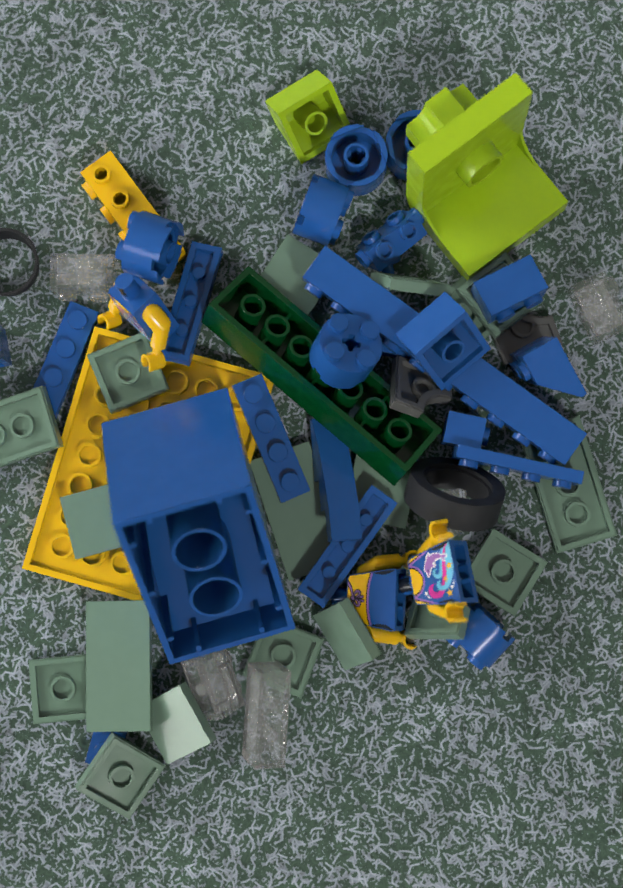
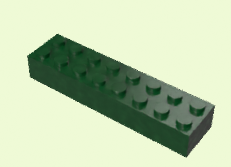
(277, 342)

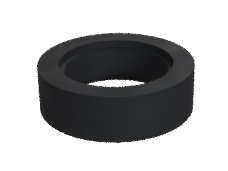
(462, 513)

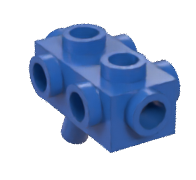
(384, 246)

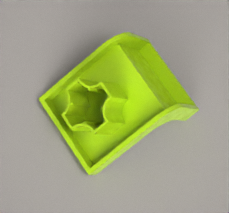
(476, 174)

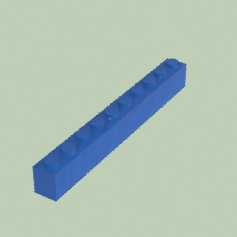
(479, 384)

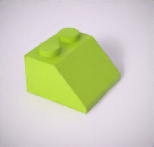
(308, 114)

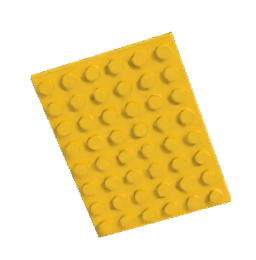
(82, 464)

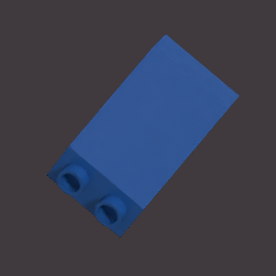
(194, 526)

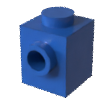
(464, 430)

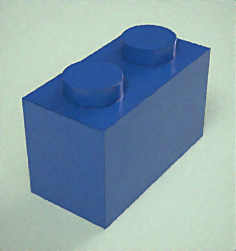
(509, 290)

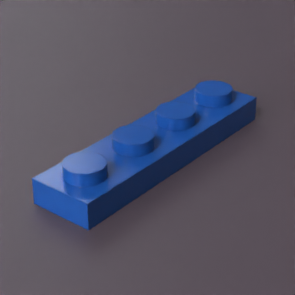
(192, 301)
(66, 353)
(271, 438)
(530, 469)
(342, 555)

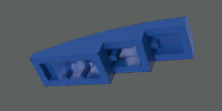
(336, 484)

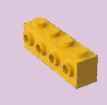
(116, 192)

